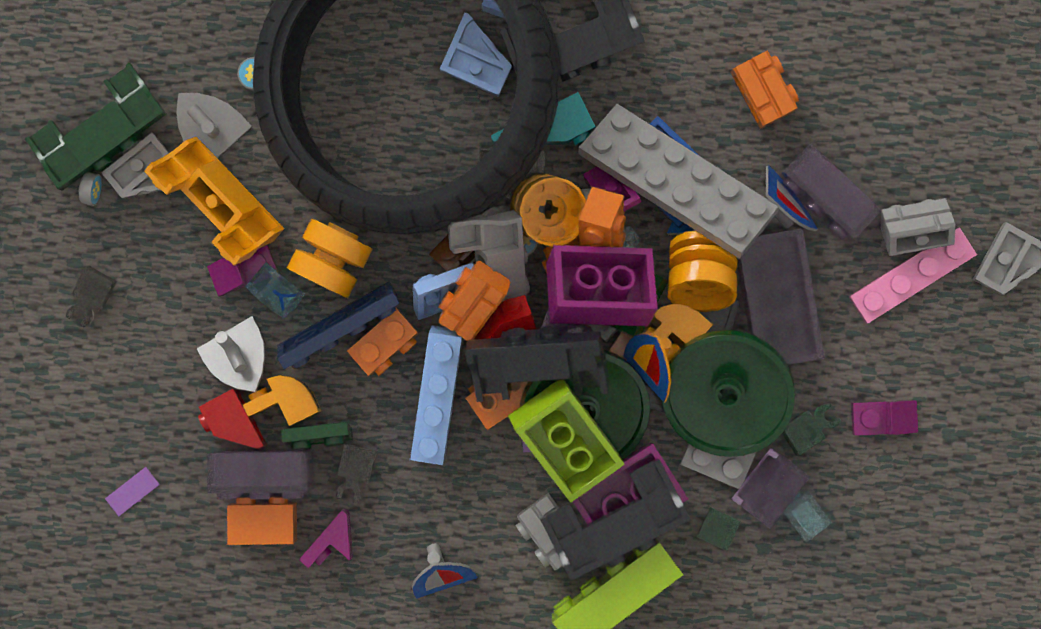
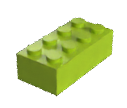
(618, 592)

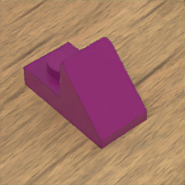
(600, 179)
(230, 278)
(884, 417)
(336, 534)

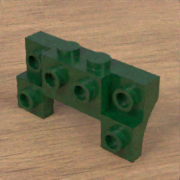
(101, 135)

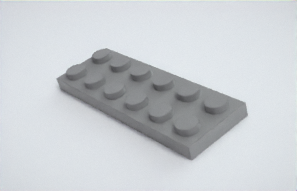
(678, 180)

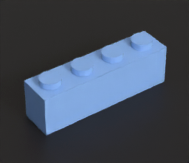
(436, 395)

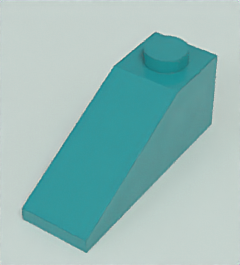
(570, 124)

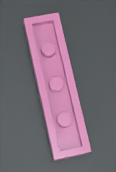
(910, 277)

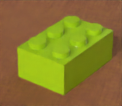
(566, 440)

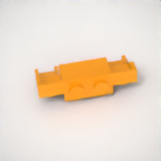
(220, 197)

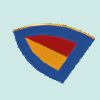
(651, 360)

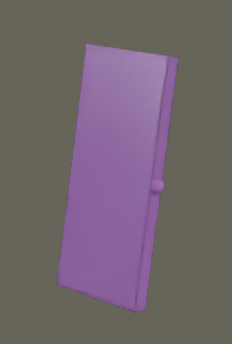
(132, 491)

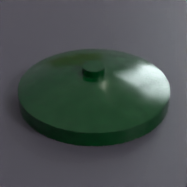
(729, 393)
(620, 413)

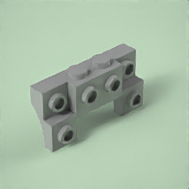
(496, 243)

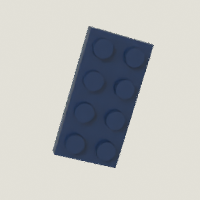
(349, 319)

